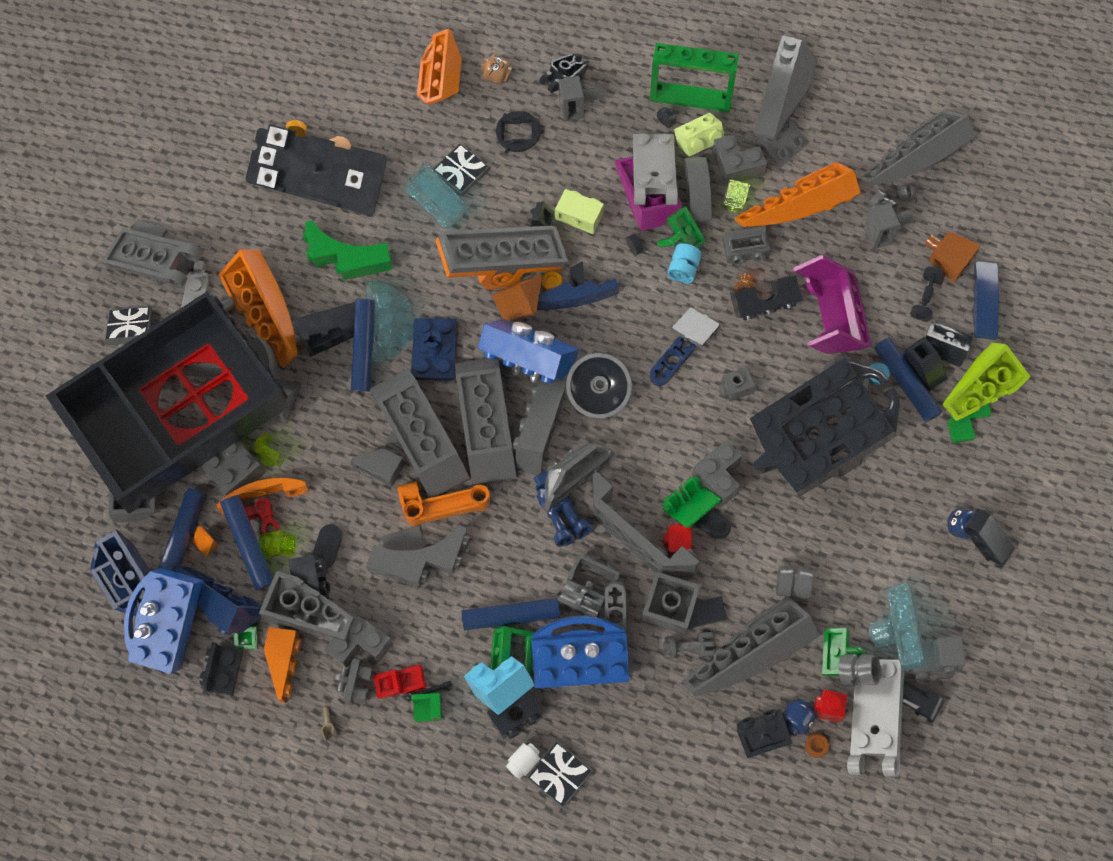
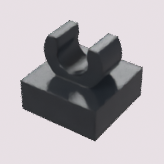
(541, 215)

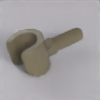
(328, 727)

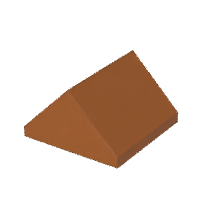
(519, 299)

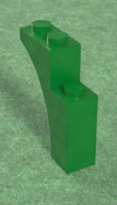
(349, 259)

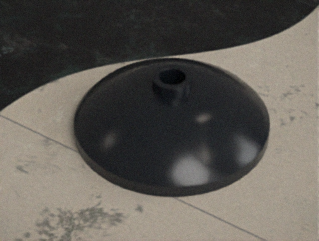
(585, 393)

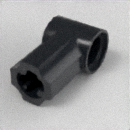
(923, 703)

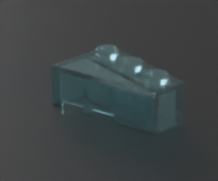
(435, 197)

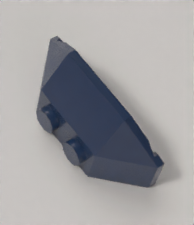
(118, 569)

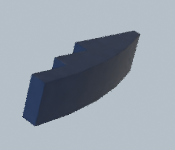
(568, 297)
(985, 300)

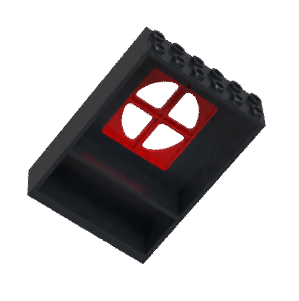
(117, 411)

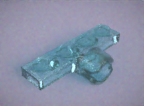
(900, 628)

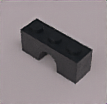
(784, 293)

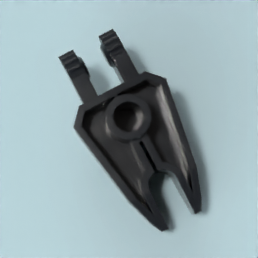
(564, 67)

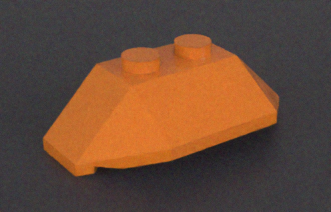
(439, 69)

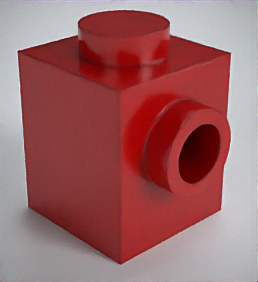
(677, 537)
(831, 706)

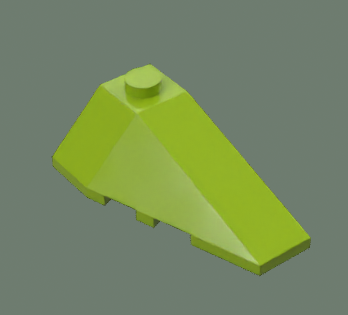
(988, 378)

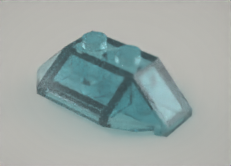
(391, 320)

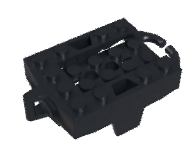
(858, 430)

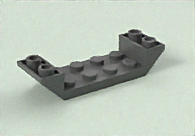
(485, 421)
(420, 433)
(681, 564)

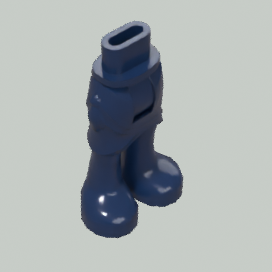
(564, 535)

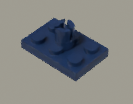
(434, 349)

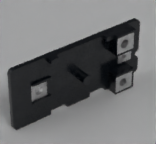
(316, 169)

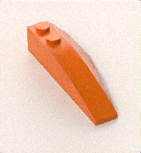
(811, 195)
(260, 299)

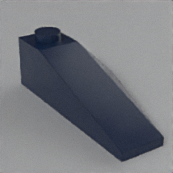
(221, 607)

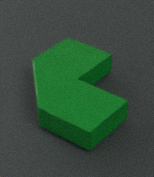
(962, 429)

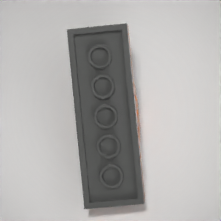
(501, 254)

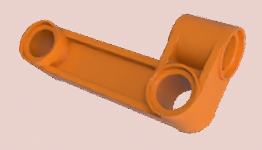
(440, 506)

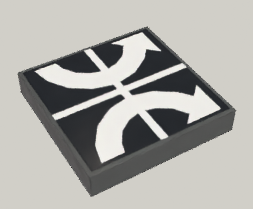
(461, 169)
(127, 324)
(559, 774)

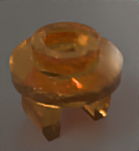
(746, 280)

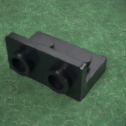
(949, 343)
(221, 669)
(763, 733)

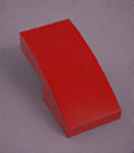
(399, 682)

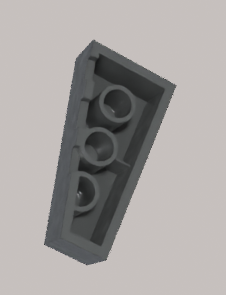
(538, 426)

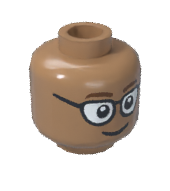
(496, 69)

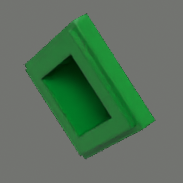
(248, 638)

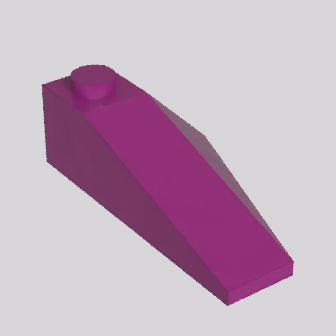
(655, 210)

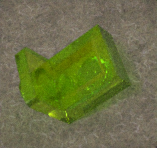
(736, 195)
(269, 456)
(277, 544)

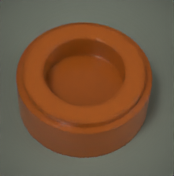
(816, 745)

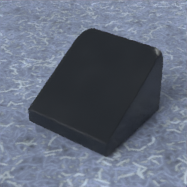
(577, 274)

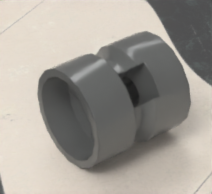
(794, 582)
(856, 670)

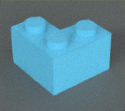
(499, 687)

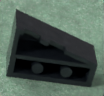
(326, 328)

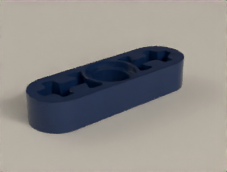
(687, 351)

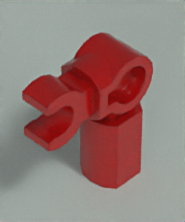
(262, 509)

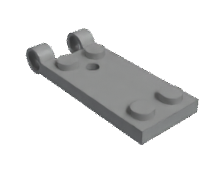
(654, 157)
(880, 707)

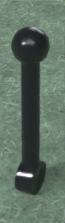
(407, 697)

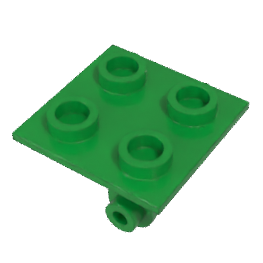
(691, 503)

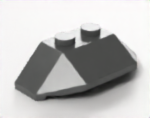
(574, 471)

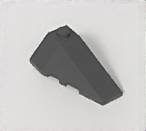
(301, 608)

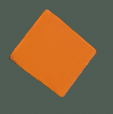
(204, 541)

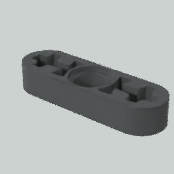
(621, 598)

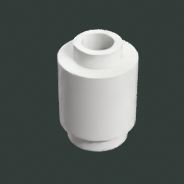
(523, 760)

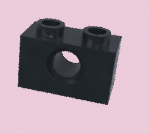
(511, 728)

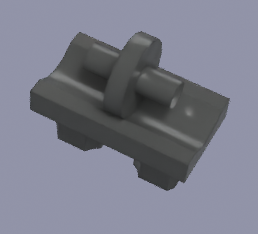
(582, 599)
(353, 692)

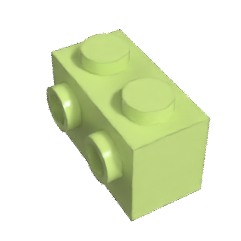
(699, 134)
(579, 211)

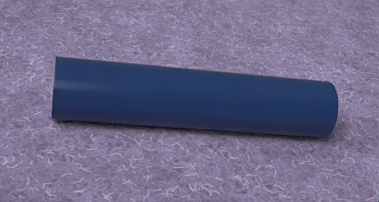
(362, 345)
(908, 380)
(182, 529)
(247, 542)
(510, 614)

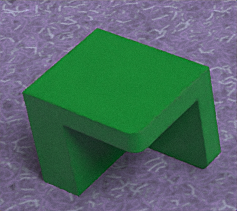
(427, 707)

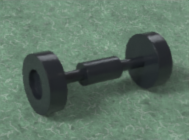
(922, 312)

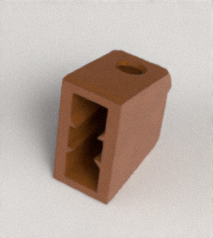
(951, 254)

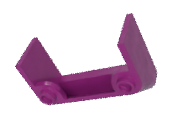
(839, 305)

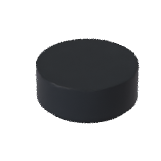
(666, 117)
(634, 244)

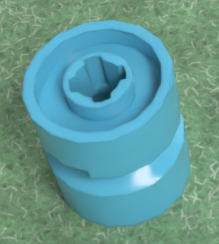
(684, 263)

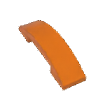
(291, 488)

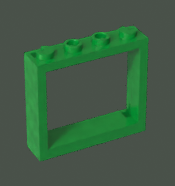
(698, 60)

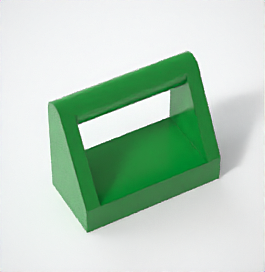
(501, 647)

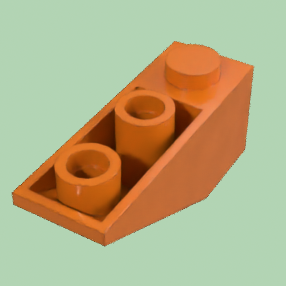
(280, 655)

